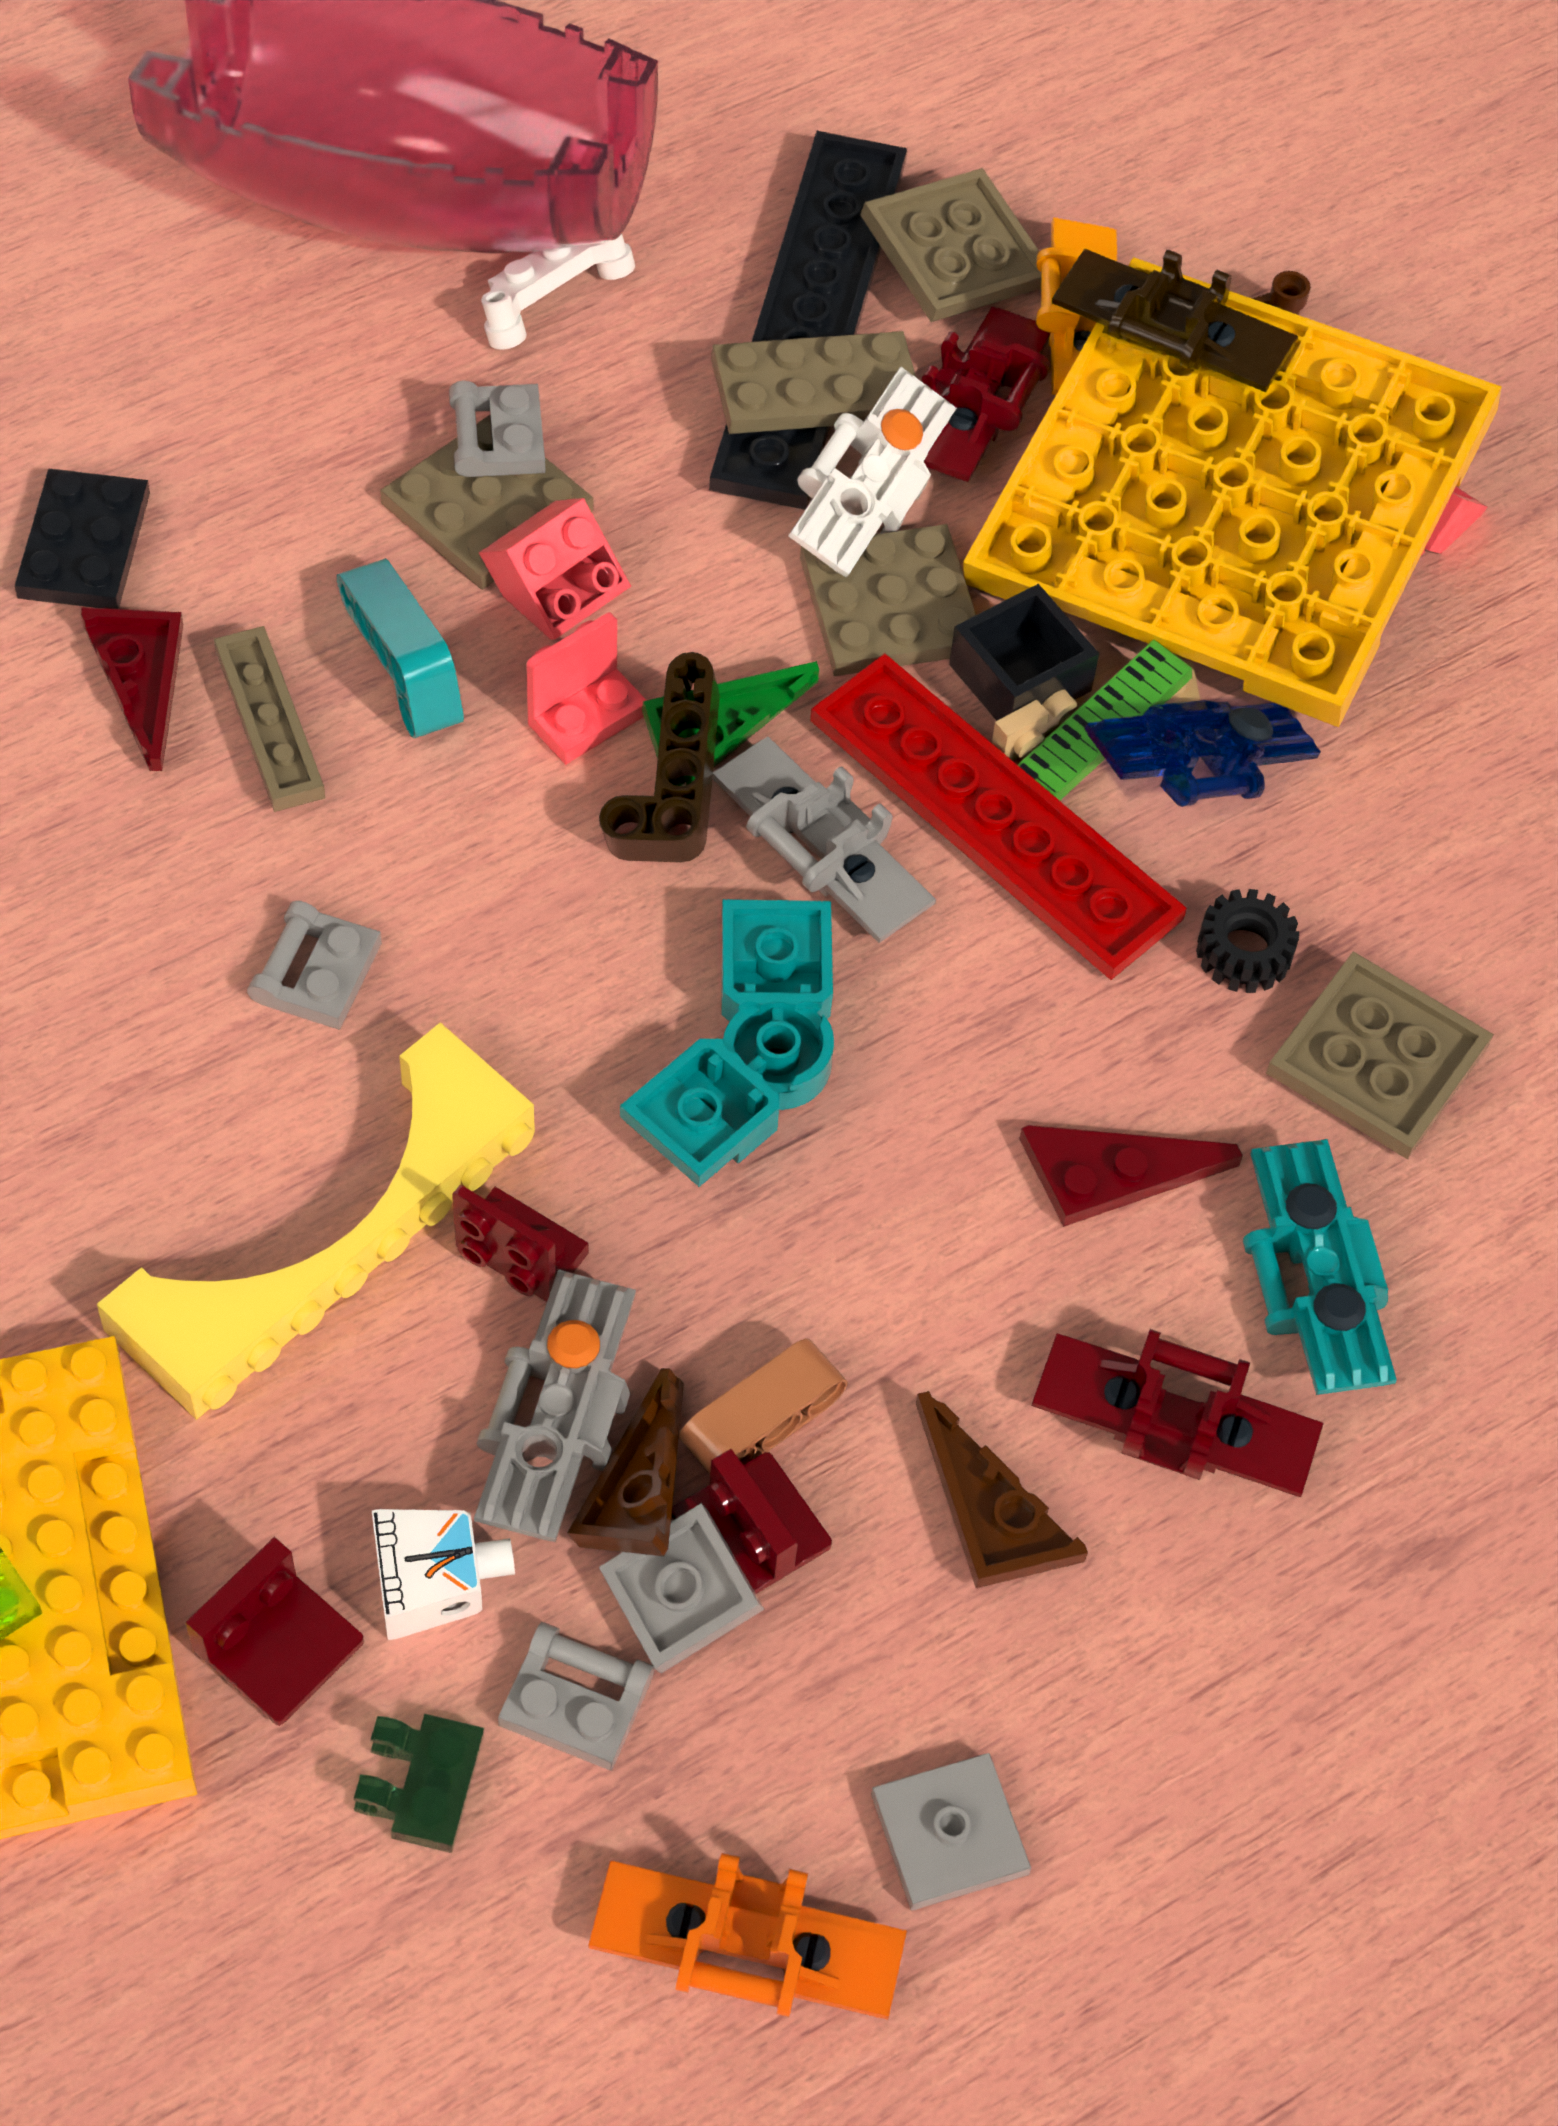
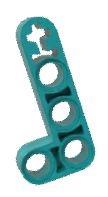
(405, 645)

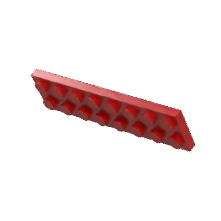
(998, 816)

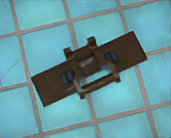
(1176, 317)

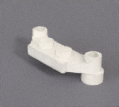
(539, 274)

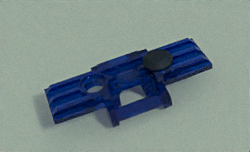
(1226, 738)

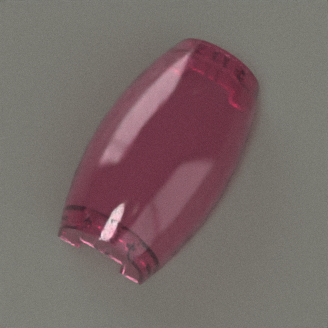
(408, 119)

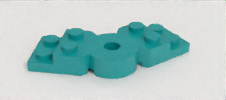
(728, 1091)

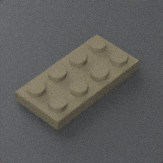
(805, 379)

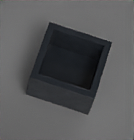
(1022, 653)

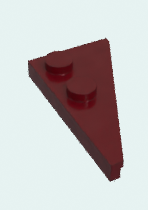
(141, 664)
(1104, 1170)

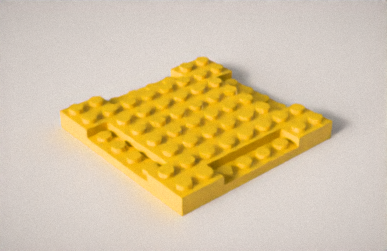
(1237, 515)
(92, 1680)

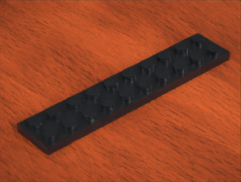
(813, 293)

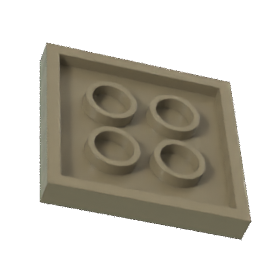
(955, 244)
(470, 513)
(893, 602)
(1379, 1054)

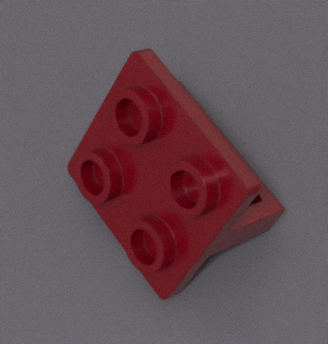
(759, 1517)

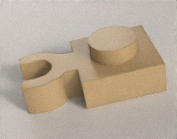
(1026, 727)

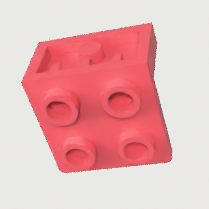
(578, 692)

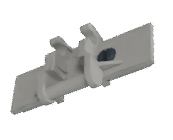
(852, 861)

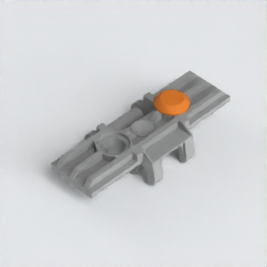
(573, 1413)

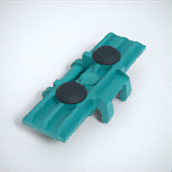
(1341, 1265)

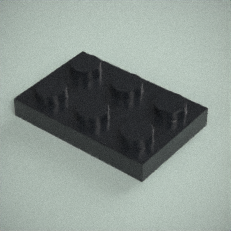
(82, 539)

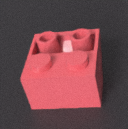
(556, 567)

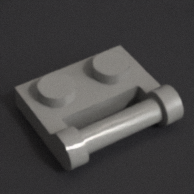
(514, 428)
(331, 973)
(567, 1713)

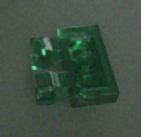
(436, 1784)

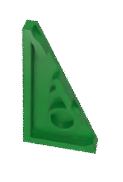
(743, 708)

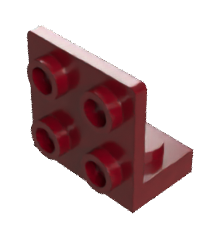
(514, 1240)
(272, 1634)

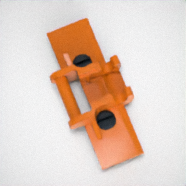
(753, 1919)

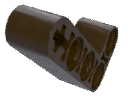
(676, 758)

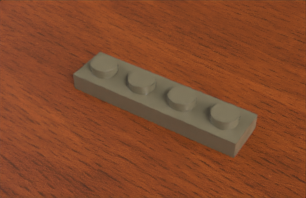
(269, 719)

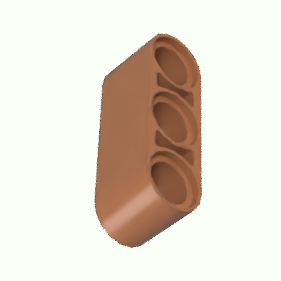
(765, 1406)

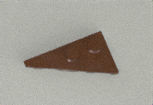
(635, 1491)
(997, 1520)

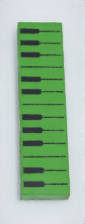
(1070, 753)

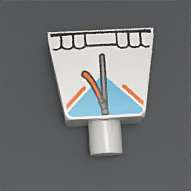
(433, 1567)

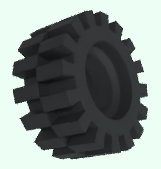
(1253, 916)

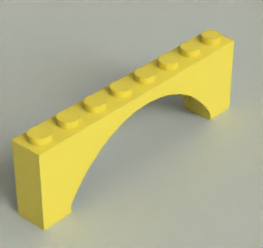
(214, 1334)

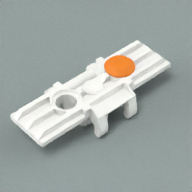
(888, 477)

